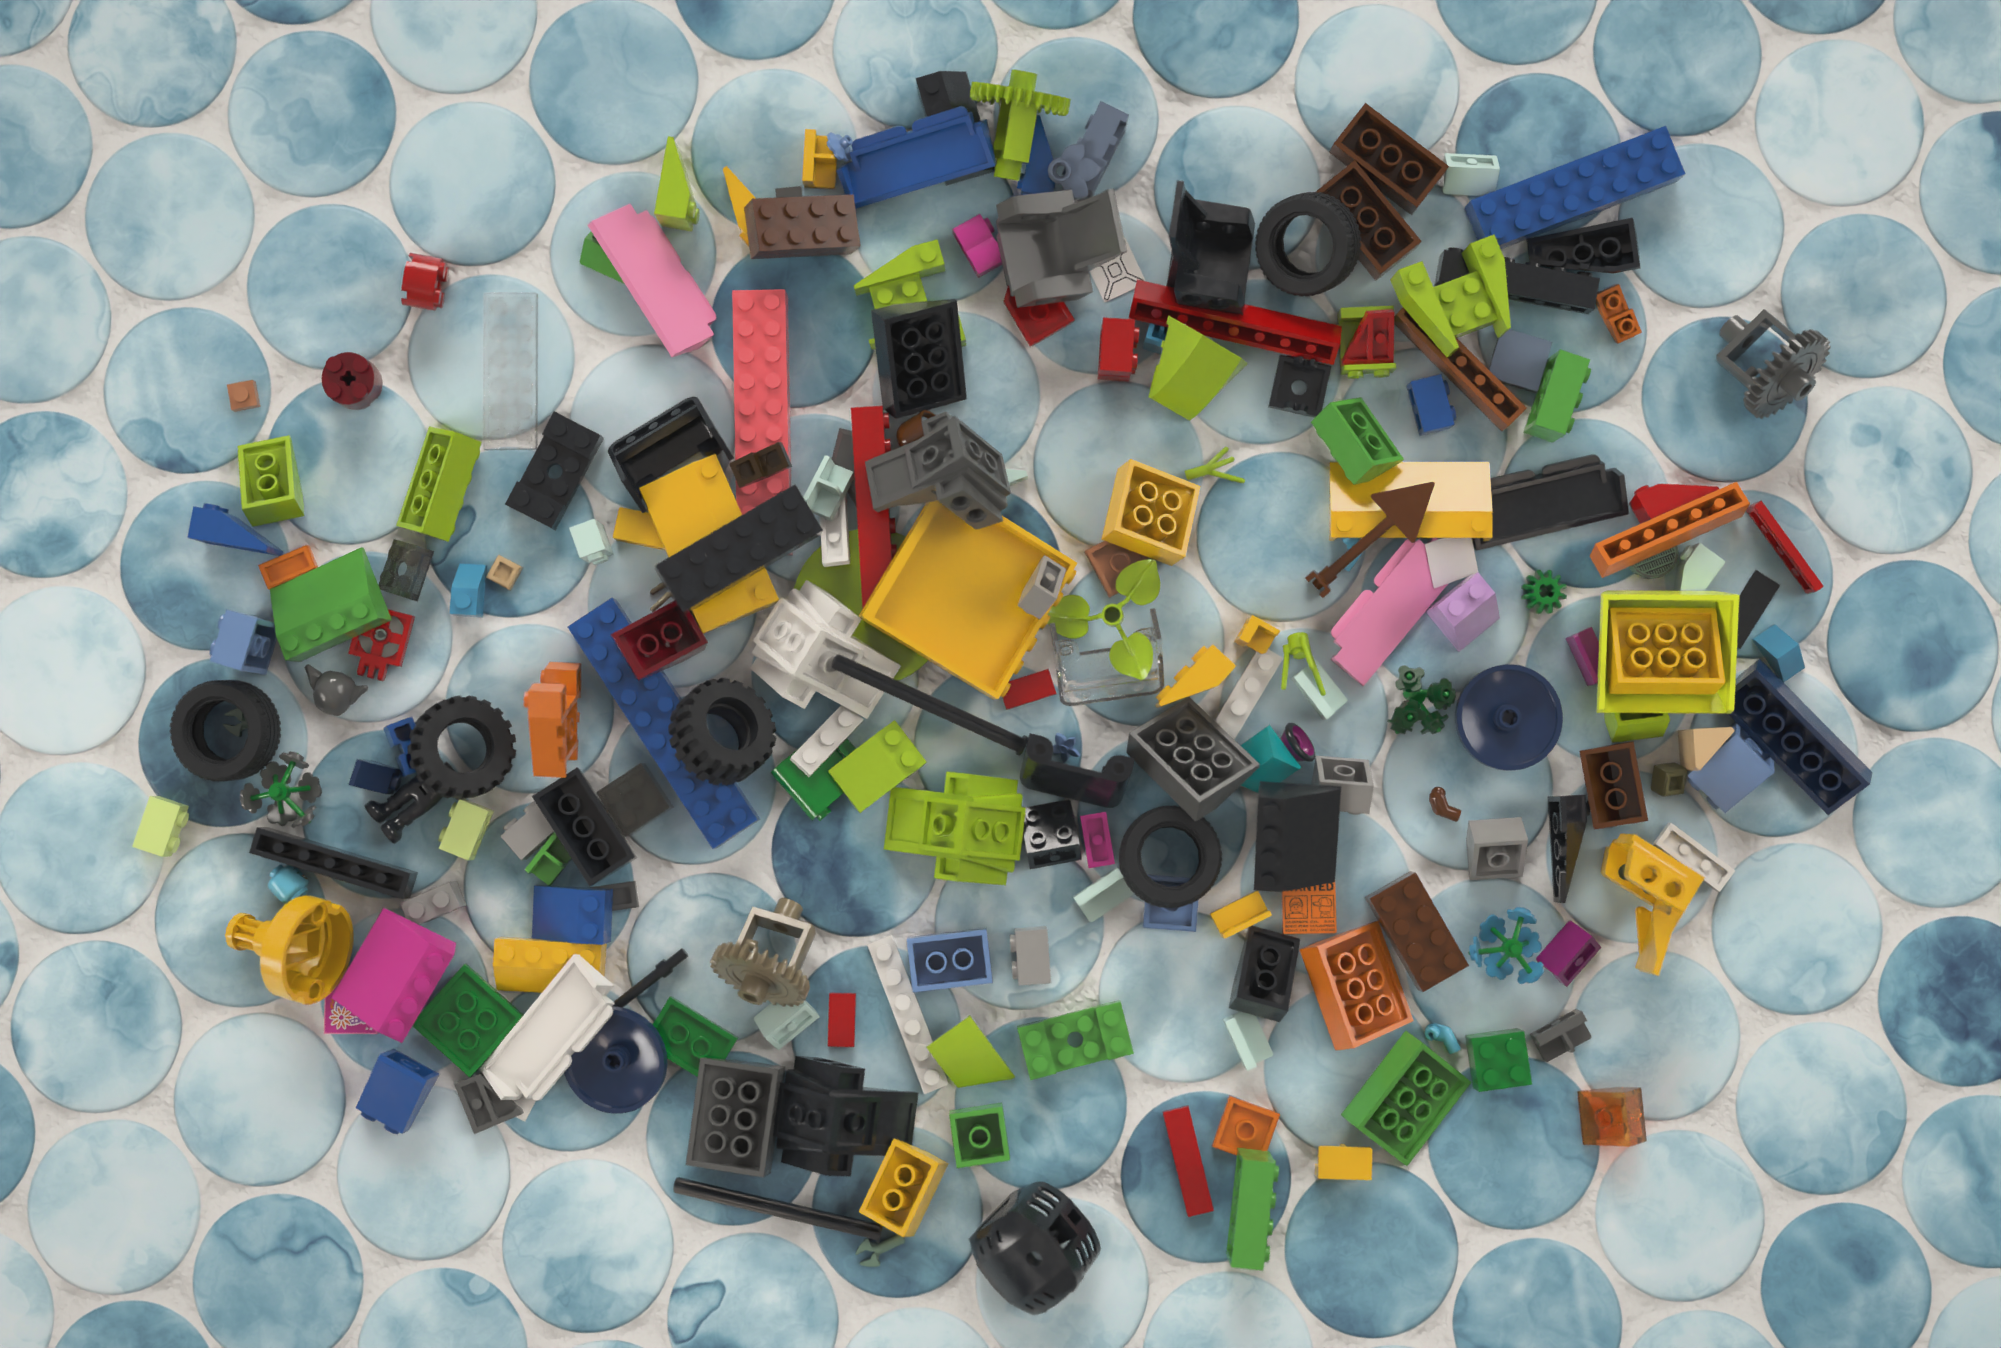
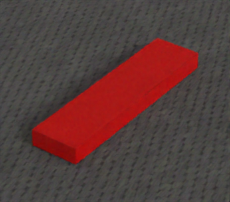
(1784, 547)
(1188, 1161)

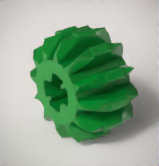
(1547, 602)

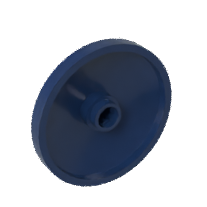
(1508, 717)
(620, 1065)

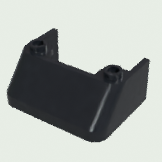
(665, 444)

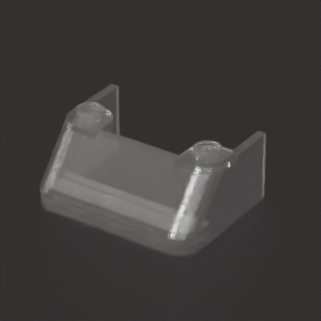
(1090, 676)

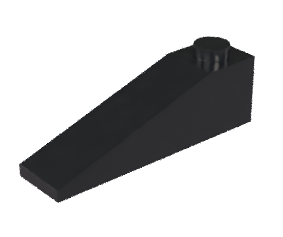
(1594, 248)
(1566, 828)

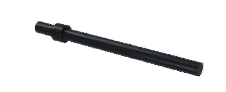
(662, 969)

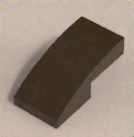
(760, 465)

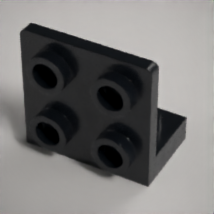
(1051, 834)

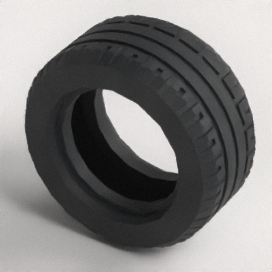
(1271, 244)
(188, 730)
(1208, 851)

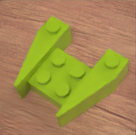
(901, 279)
(1459, 304)

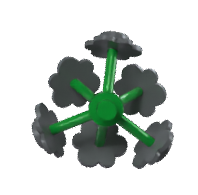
(276, 780)

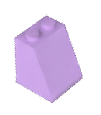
(1465, 611)

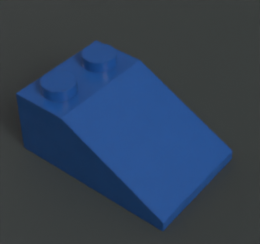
(217, 527)
(572, 914)

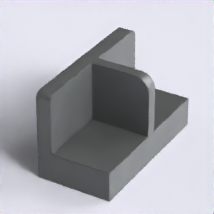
(1561, 1035)

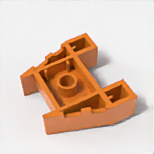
(554, 718)

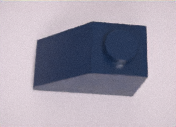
(375, 776)

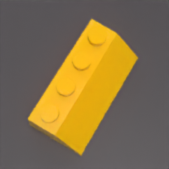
(534, 963)

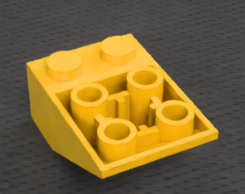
(1205, 673)

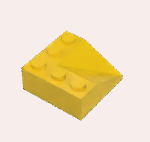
(1151, 512)

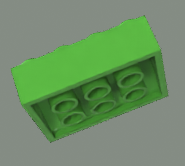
(327, 606)
(1406, 1098)

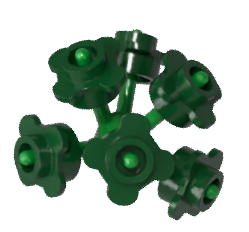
(1413, 709)

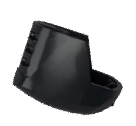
(1009, 1261)

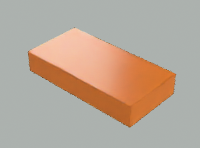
(288, 566)

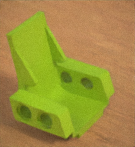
(968, 828)

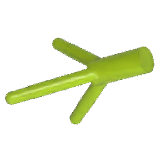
(1208, 469)

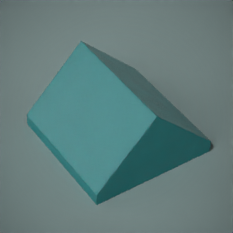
(1272, 755)

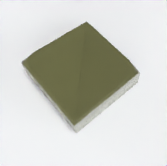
(1668, 779)

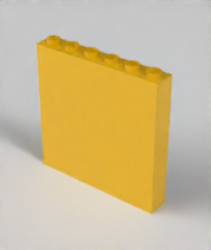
(958, 596)

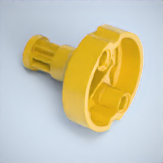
(300, 949)

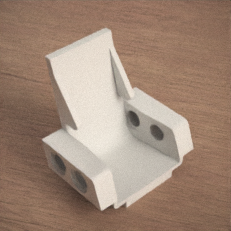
(800, 645)

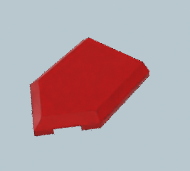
(1039, 320)

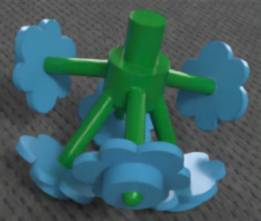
(1522, 942)

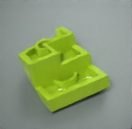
(969, 1056)

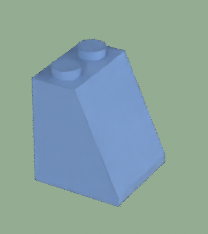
(1733, 771)

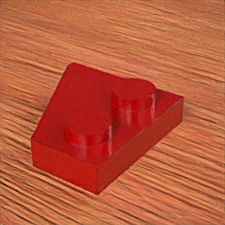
(1372, 340)

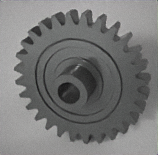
(1787, 376)

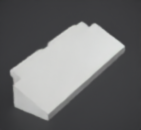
(550, 1032)

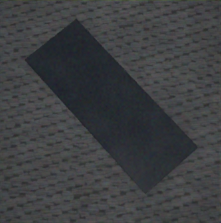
(1753, 603)

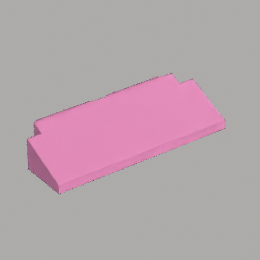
(656, 278)
(1384, 617)

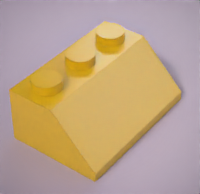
(903, 1188)

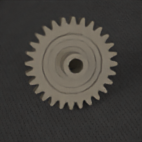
(757, 974)

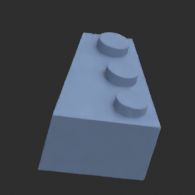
(1102, 139)

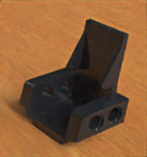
(1209, 252)
(830, 1116)

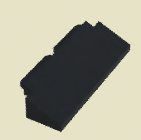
(1555, 500)

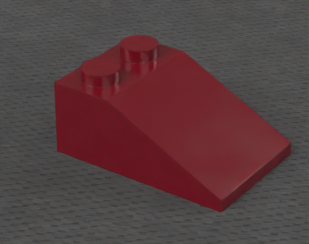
(659, 641)

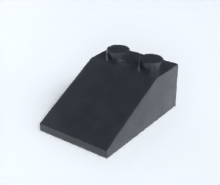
(1265, 974)

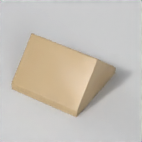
(1699, 745)

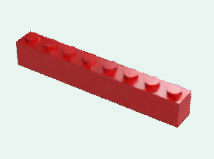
(1254, 328)
(873, 526)

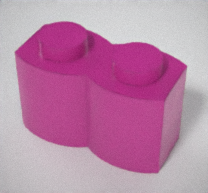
(978, 244)

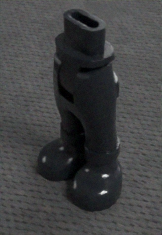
(411, 790)

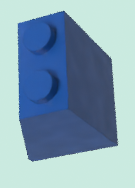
(396, 1091)

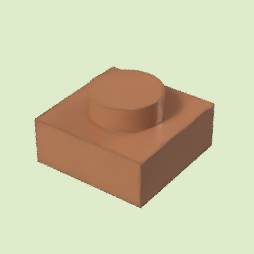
(243, 395)

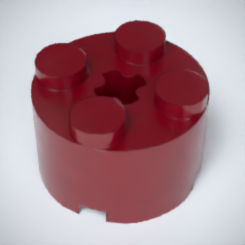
(338, 373)

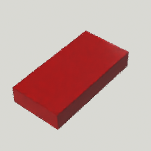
(1029, 689)
(841, 1019)

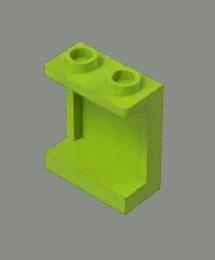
(1350, 319)

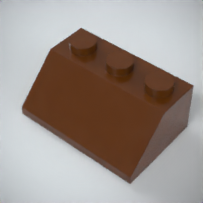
(1613, 785)

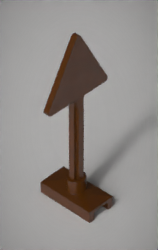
(1402, 507)

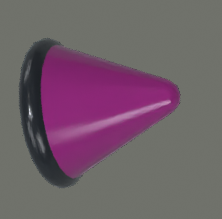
(1298, 743)

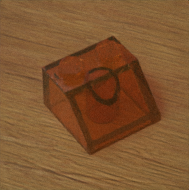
(1612, 1116)

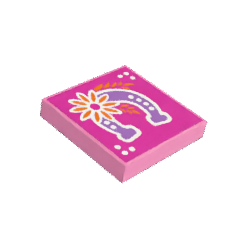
(341, 1021)

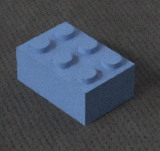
(244, 642)
(949, 960)

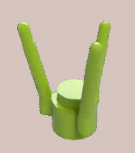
(1299, 647)

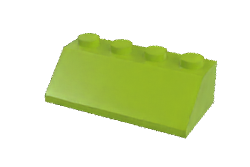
(439, 483)

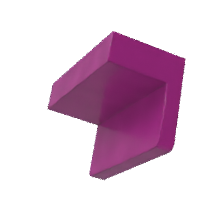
(1585, 650)
(1568, 952)

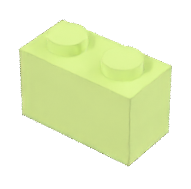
(161, 826)
(465, 829)

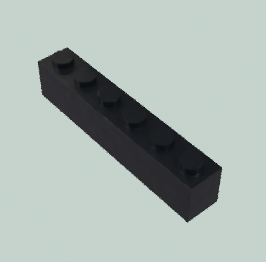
(1531, 282)
(333, 862)

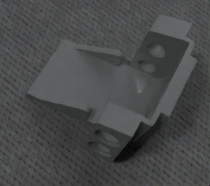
(1054, 243)
(953, 461)

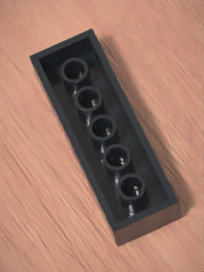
(738, 549)

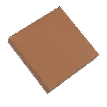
(1109, 561)

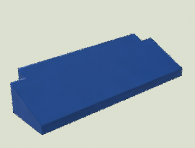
(905, 161)

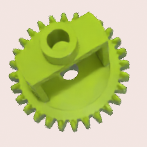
(1016, 118)

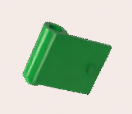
(815, 792)

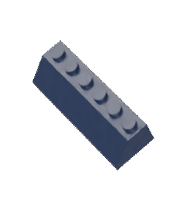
(1797, 739)

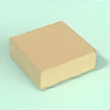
(504, 572)

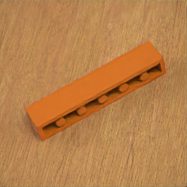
(1669, 529)

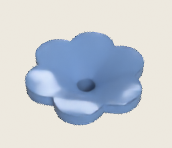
(840, 146)

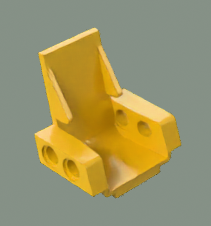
(1669, 892)

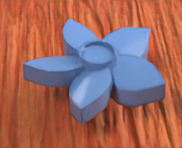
(1065, 747)

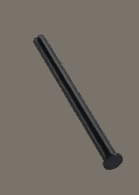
(929, 703)
(778, 1208)

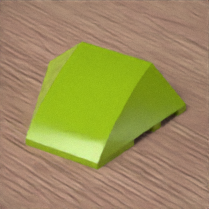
(1191, 370)

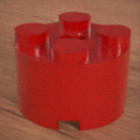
(423, 282)

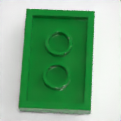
(691, 1036)

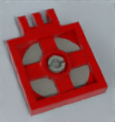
(383, 645)

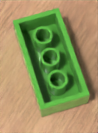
(1251, 1209)

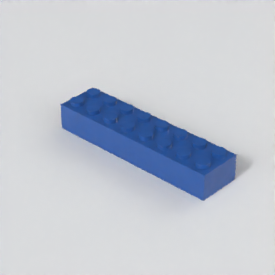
(1576, 189)

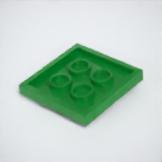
(467, 1020)

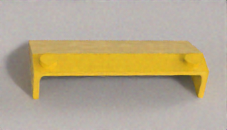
(691, 506)
(1456, 508)

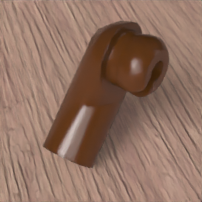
(1440, 805)

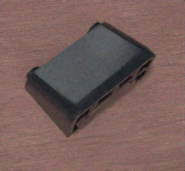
(1073, 782)

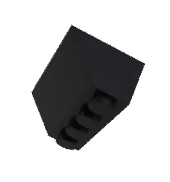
(944, 92)
(584, 827)

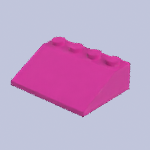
(394, 974)

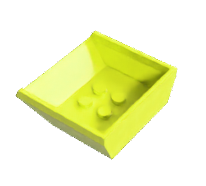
(1727, 615)

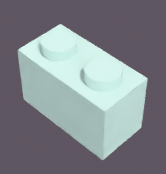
(591, 542)

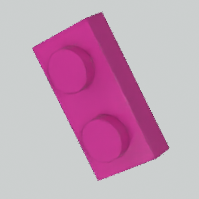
(1097, 840)

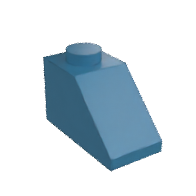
(468, 591)

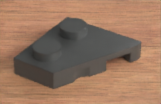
(483, 1104)

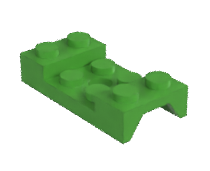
(1103, 1036)

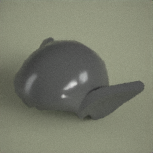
(333, 690)

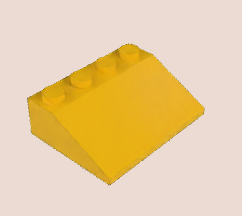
(1664, 651)

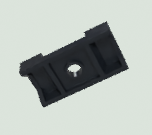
(564, 445)

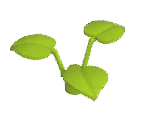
(1128, 656)

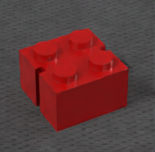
(1116, 349)

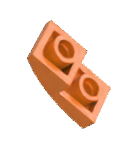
(1616, 314)

